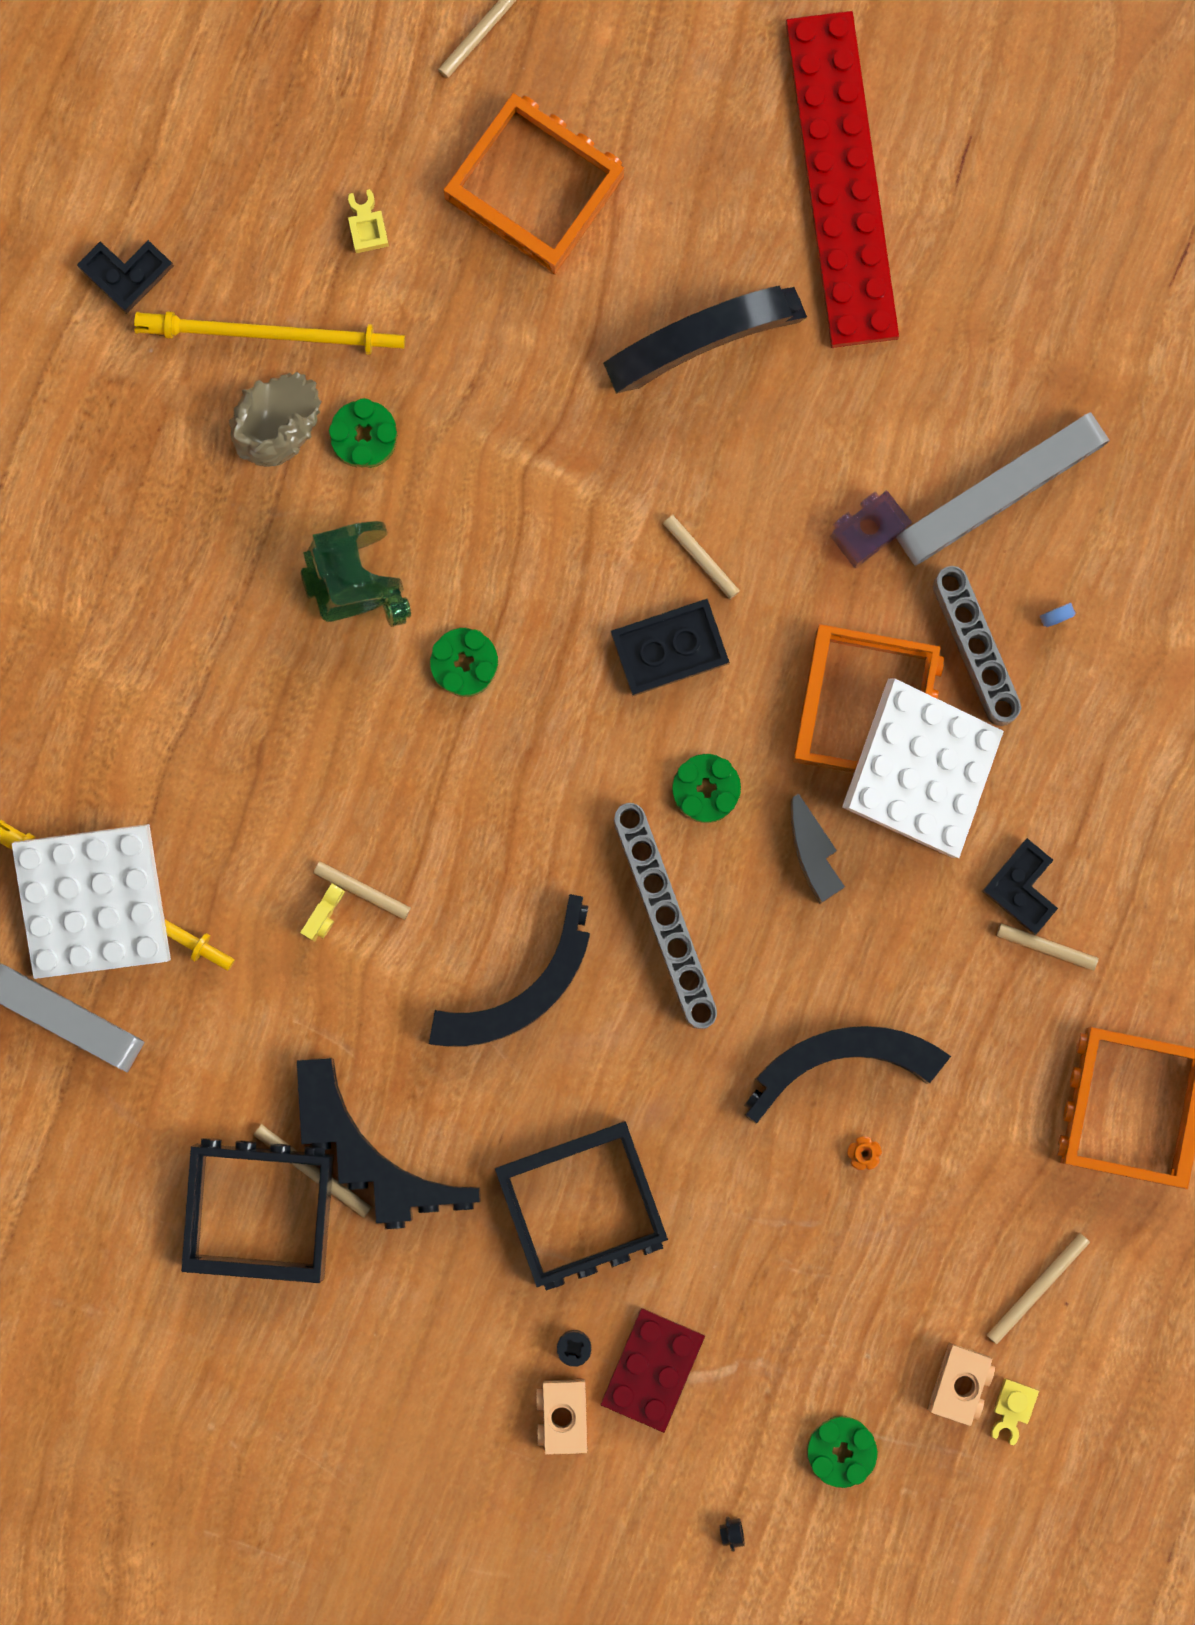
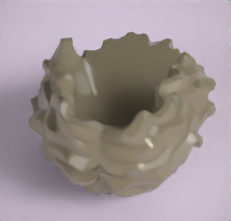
(275, 419)

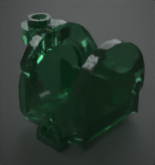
(341, 582)

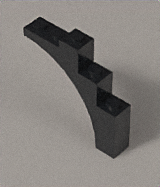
(395, 1190)

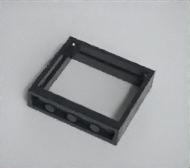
(587, 1265)
(254, 1268)

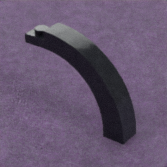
(703, 332)
(509, 1018)
(879, 1043)

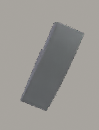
(812, 850)

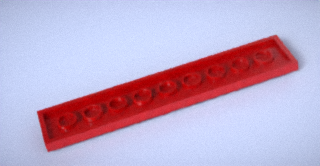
(842, 179)

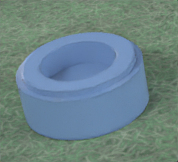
(1057, 615)

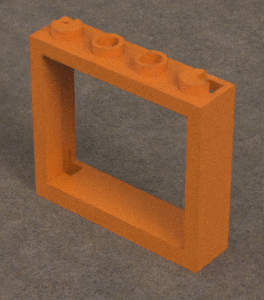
(506, 228)
(824, 635)
(1075, 1111)

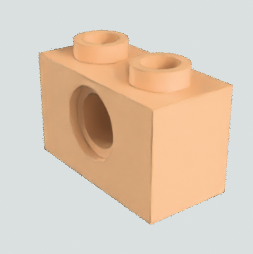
(960, 1363)
(567, 1438)

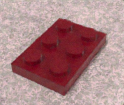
(652, 1370)

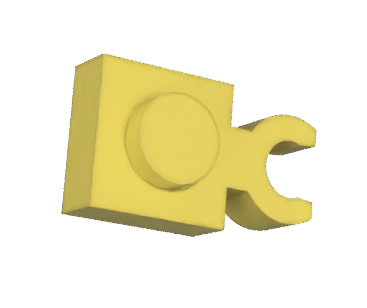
(367, 227)
(320, 921)
(1015, 1405)

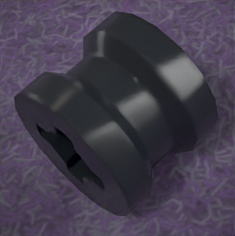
(572, 1343)

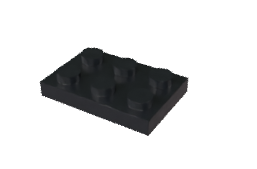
(670, 647)

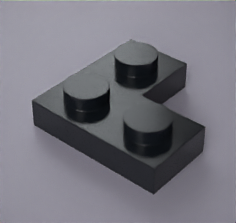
(129, 281)
(1014, 891)

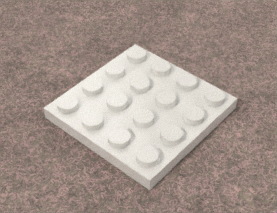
(923, 768)
(91, 901)

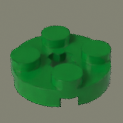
(363, 414)
(481, 671)
(722, 800)
(826, 1464)

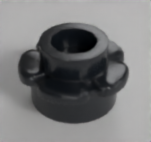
(732, 1533)

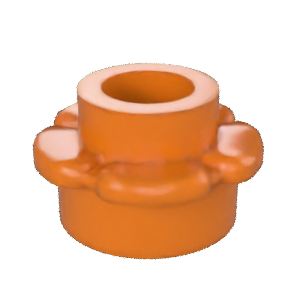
(861, 1144)

